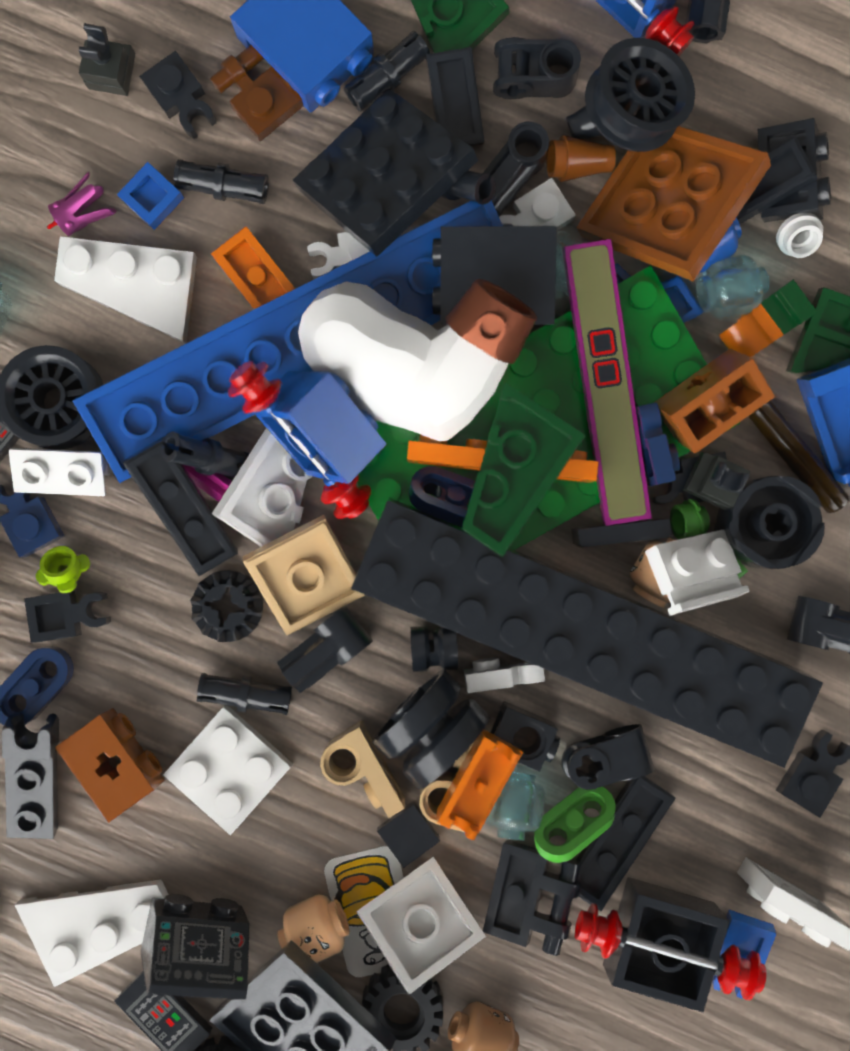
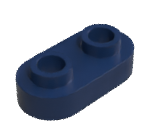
(451, 493)
(35, 684)

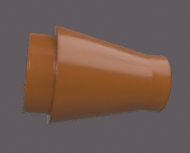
(578, 158)

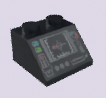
(196, 948)

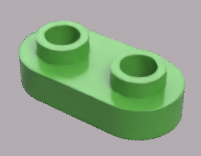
(571, 823)

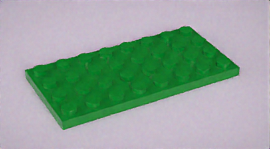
(549, 373)

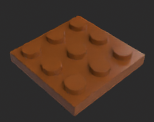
(675, 200)

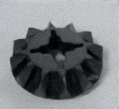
(243, 593)

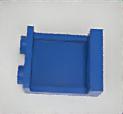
(307, 43)
(828, 407)

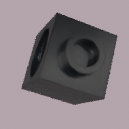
(512, 718)

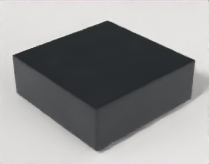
(408, 834)

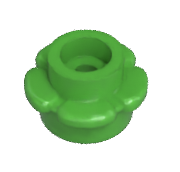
(689, 519)

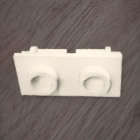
(58, 471)

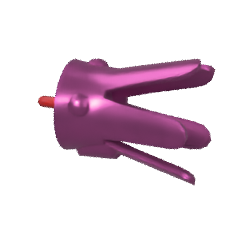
(67, 209)

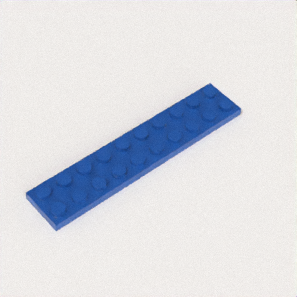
(191, 384)

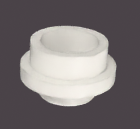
(806, 242)

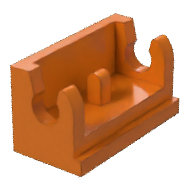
(478, 784)

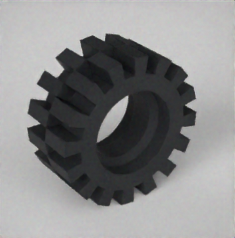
(427, 1022)

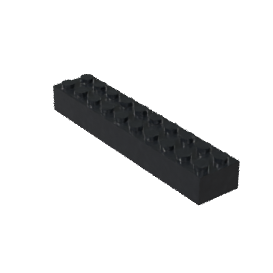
(586, 633)

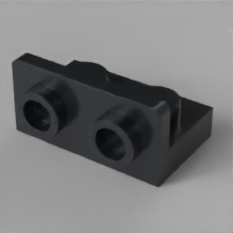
(816, 147)

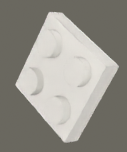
(228, 769)
(788, 901)
(421, 925)

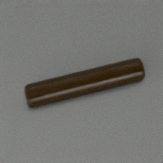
(799, 457)

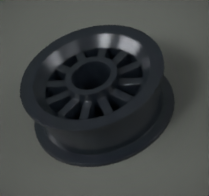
(639, 94)
(14, 381)

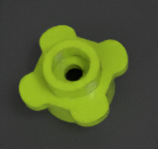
(57, 560)

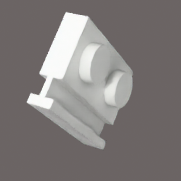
(696, 571)

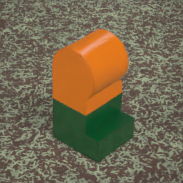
(769, 321)

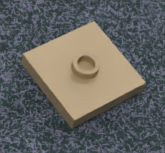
(303, 575)

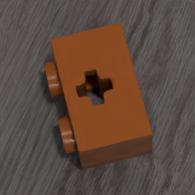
(714, 400)
(88, 757)

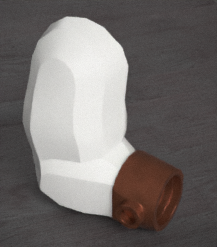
(405, 367)

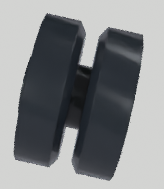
(438, 733)

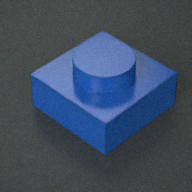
(150, 195)

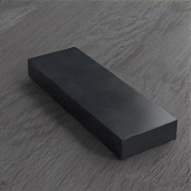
(181, 508)
(611, 855)

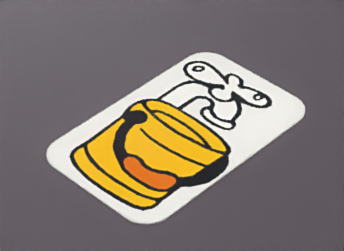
(354, 883)

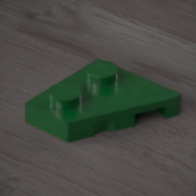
(824, 335)

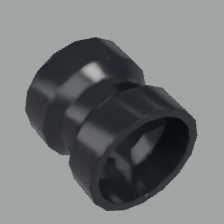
(444, 653)

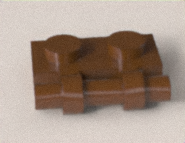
(262, 102)

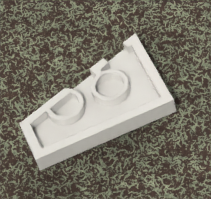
(132, 279)
(265, 493)
(87, 927)

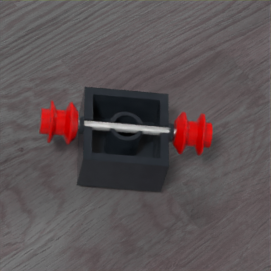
(668, 947)

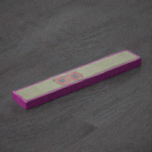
(606, 381)

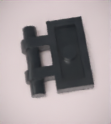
(517, 895)

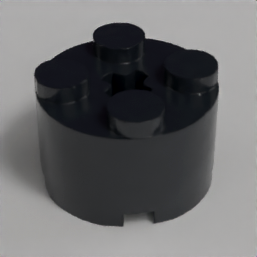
(793, 514)

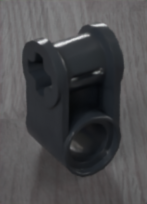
(532, 71)
(616, 755)

